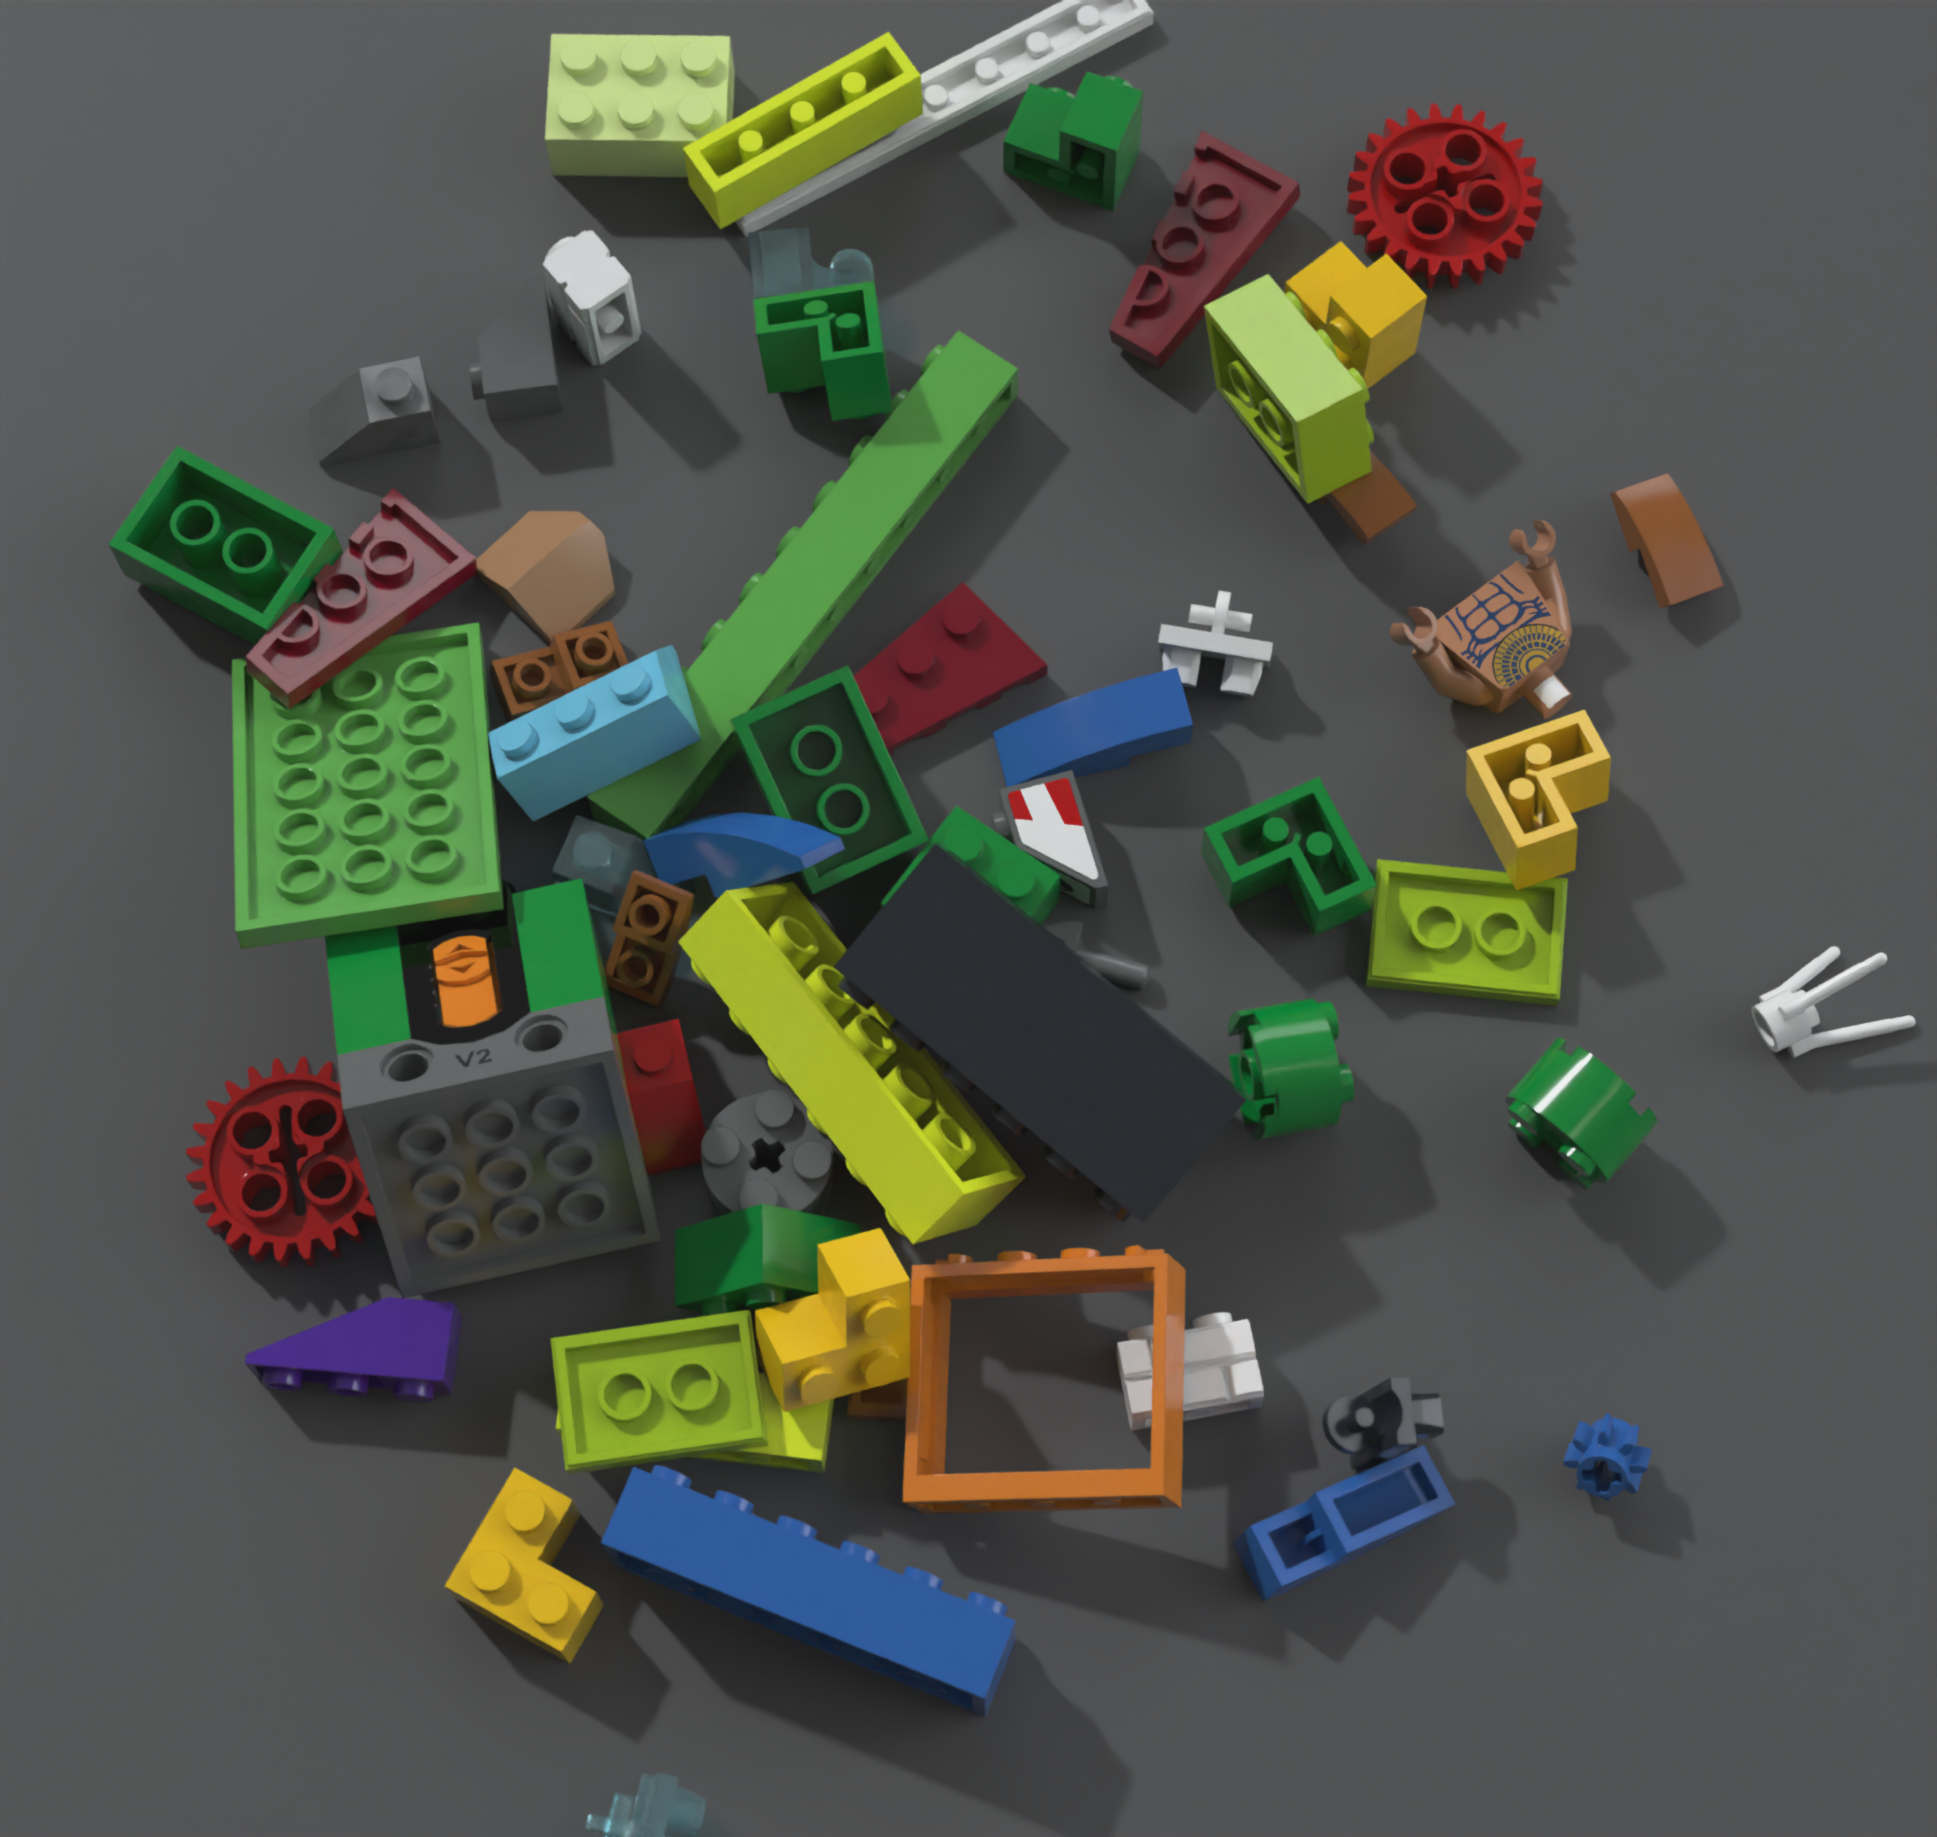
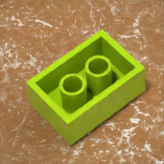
(1290, 387)

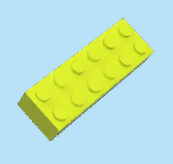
(861, 1084)

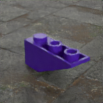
(381, 1346)

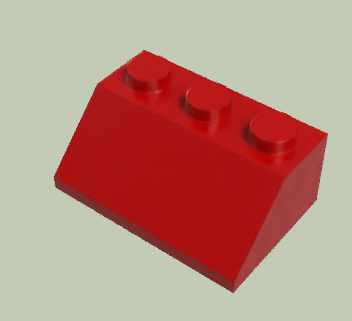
(662, 1096)

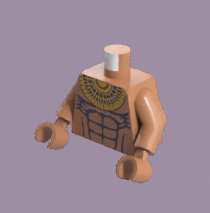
(1502, 636)

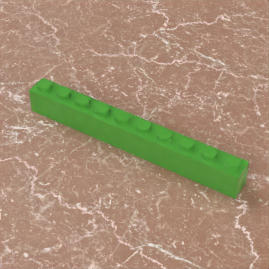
(819, 574)

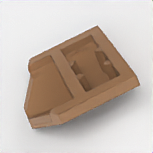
(550, 570)

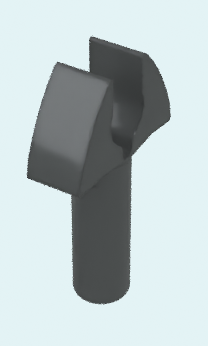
(1112, 968)

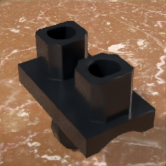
(1382, 1422)

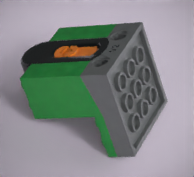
(488, 1090)

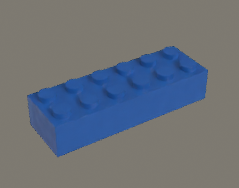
(810, 1589)

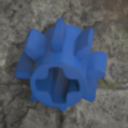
(1607, 1457)

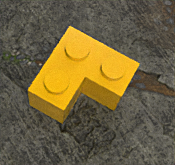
(1365, 311)
(1529, 789)
(847, 1333)
(510, 1570)

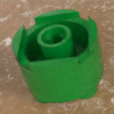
(1289, 1067)
(1579, 1113)

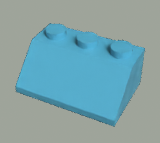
(595, 734)

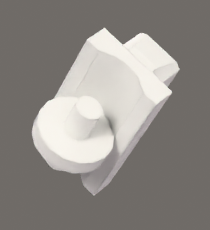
(1242, 655)

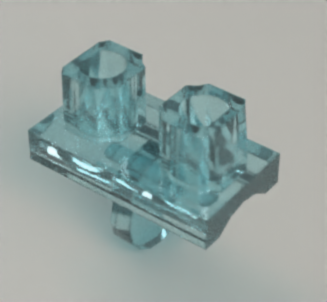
(656, 1808)

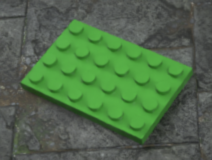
(366, 794)

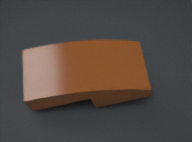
(1372, 502)
(1669, 538)
(548, 673)
(647, 938)

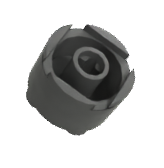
(770, 1128)

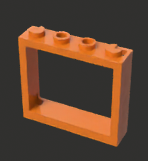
(1022, 1274)

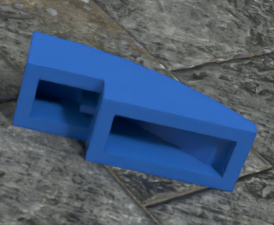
(1097, 729)
(738, 849)
(1342, 1522)

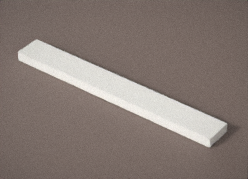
(975, 84)

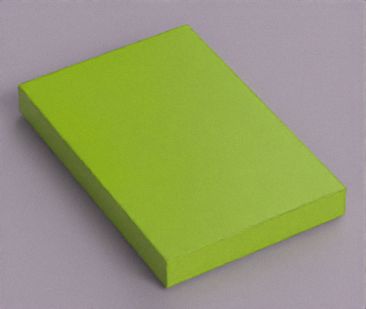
(1466, 933)
(658, 1392)

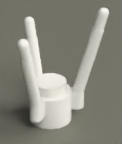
(1787, 1015)

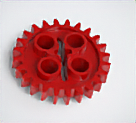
(1444, 195)
(236, 1174)

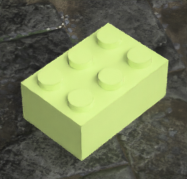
(634, 101)

